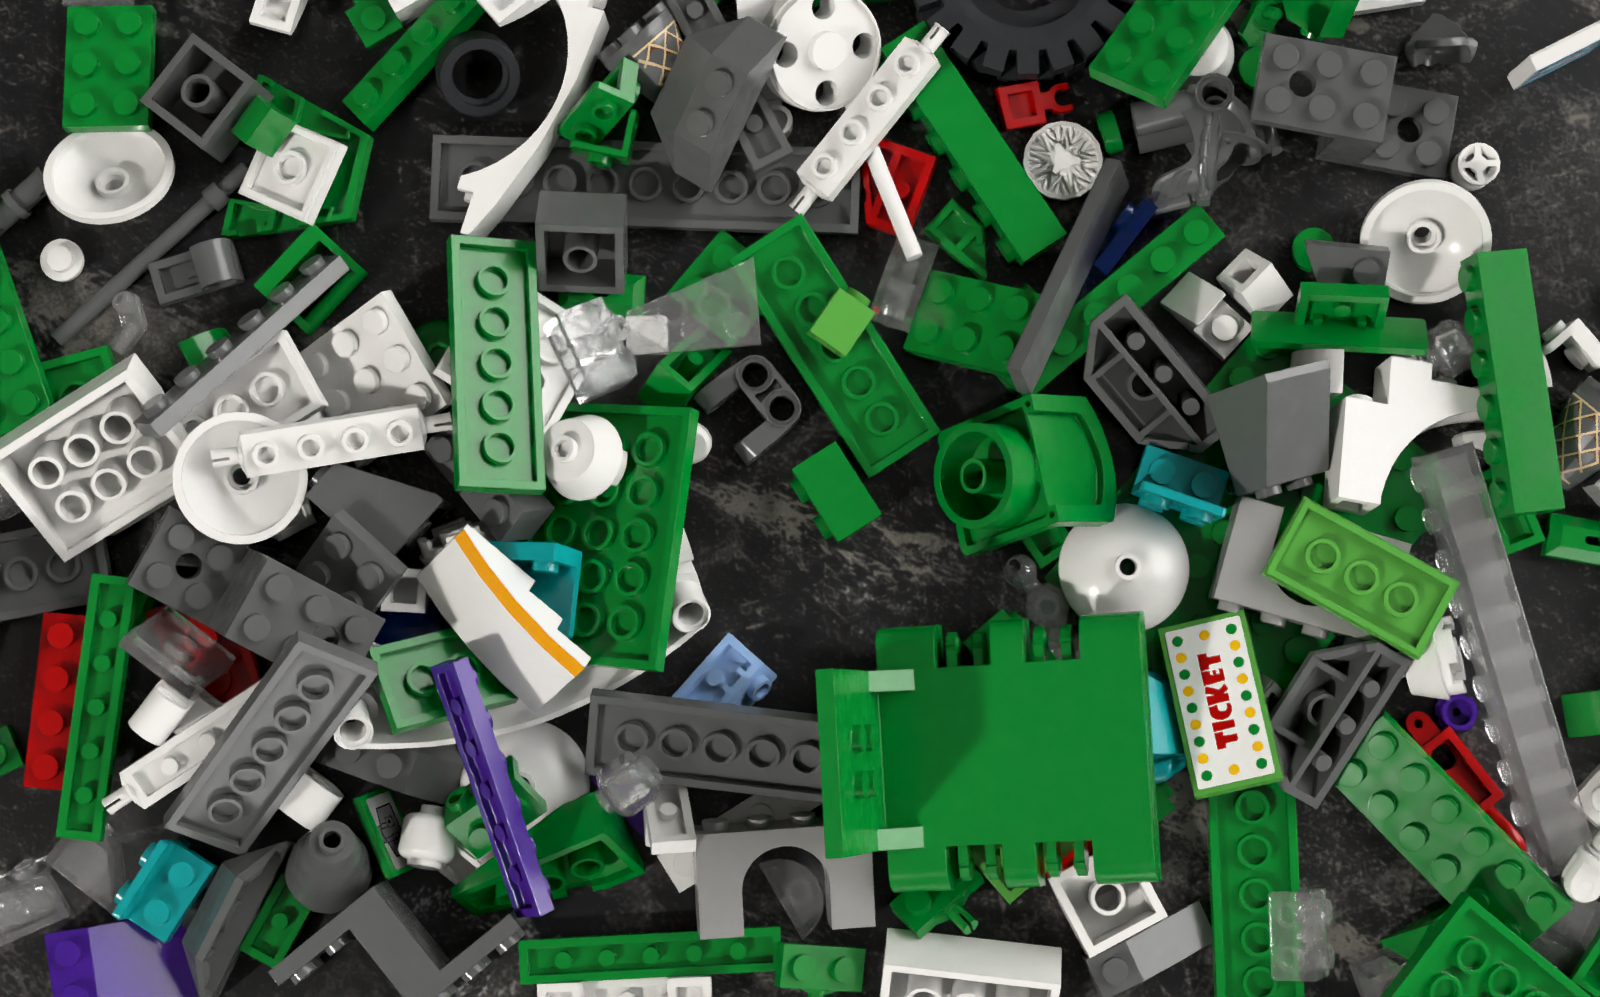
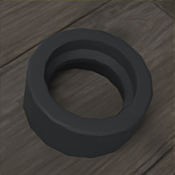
(493, 101)

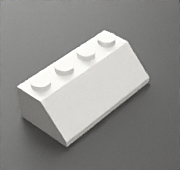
(967, 967)

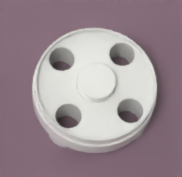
(822, 51)

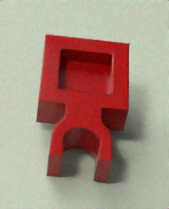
(1025, 106)

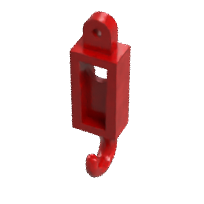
(1465, 771)

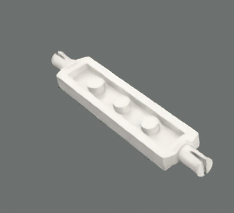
(868, 118)
(331, 440)
(175, 759)

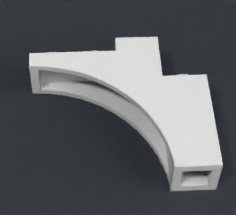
(1372, 432)

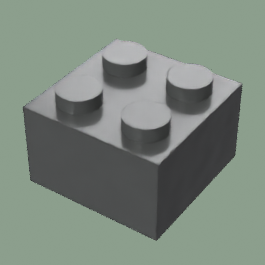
(203, 96)
(581, 242)

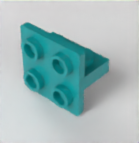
(164, 887)

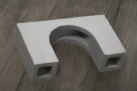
(1241, 586)
(729, 849)

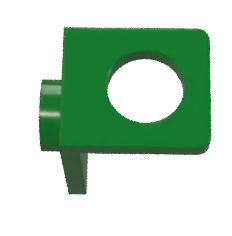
(606, 156)

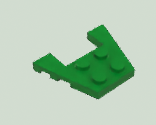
(343, 199)

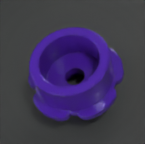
(1466, 718)

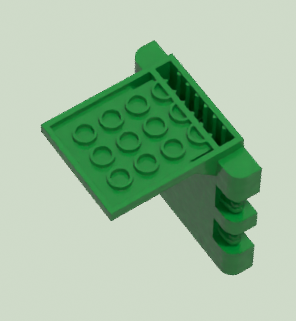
(993, 754)

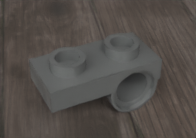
(200, 271)

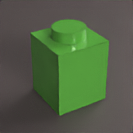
(841, 321)

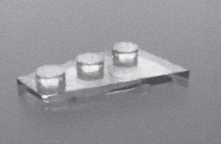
(702, 316)

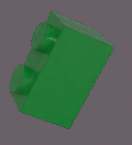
(835, 493)

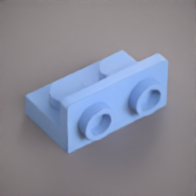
(729, 676)

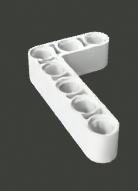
(170, 711)

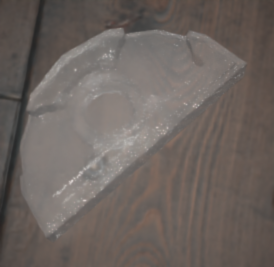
(797, 891)

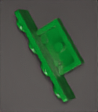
(1340, 318)

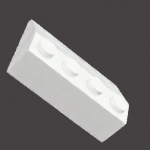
(84, 462)

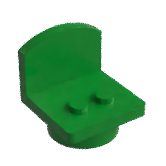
(1025, 471)

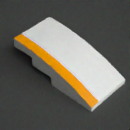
(500, 619)

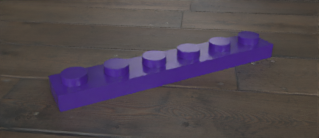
(492, 787)

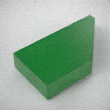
(960, 238)

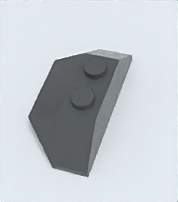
(713, 95)
(1146, 381)
(1330, 712)
(417, 772)
(227, 914)

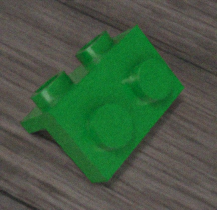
(602, 105)
(465, 820)

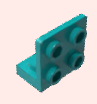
(1180, 484)
(555, 575)

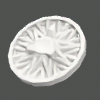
(1062, 160)

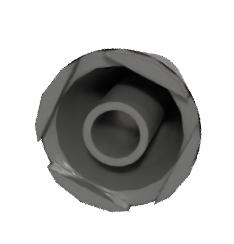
(328, 868)

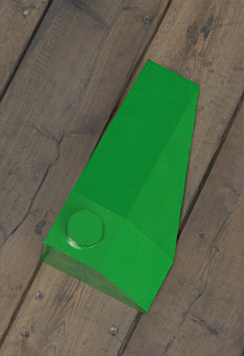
(574, 849)

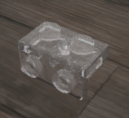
(1300, 935)

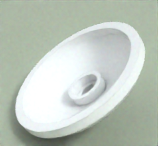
(108, 175)
(1427, 266)
(218, 503)
(1092, 561)
(548, 761)

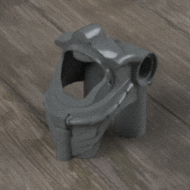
(1215, 133)

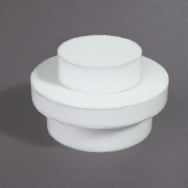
(62, 260)

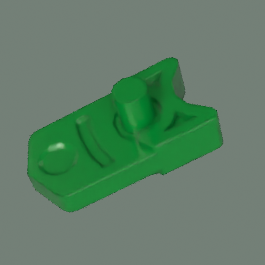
(1260, 20)

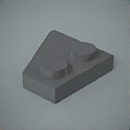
(1348, 262)

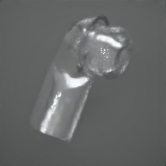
(132, 319)

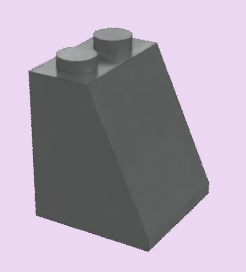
(1275, 429)
(385, 508)

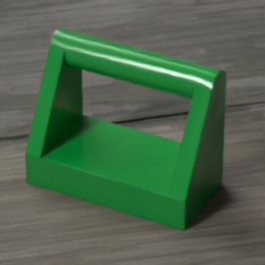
(287, 267)

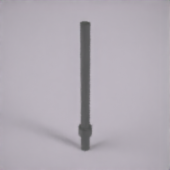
(214, 197)

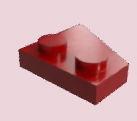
(911, 175)

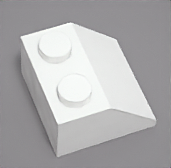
(1105, 912)

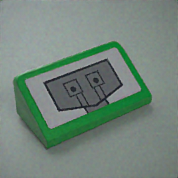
(383, 827)

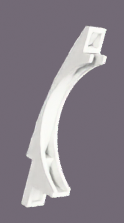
(499, 185)

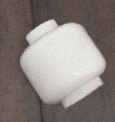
(426, 839)

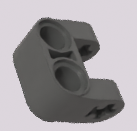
(761, 398)

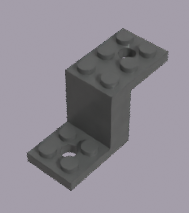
(1353, 107)
(245, 592)
(398, 946)

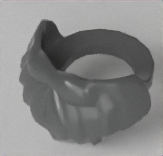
(1440, 42)

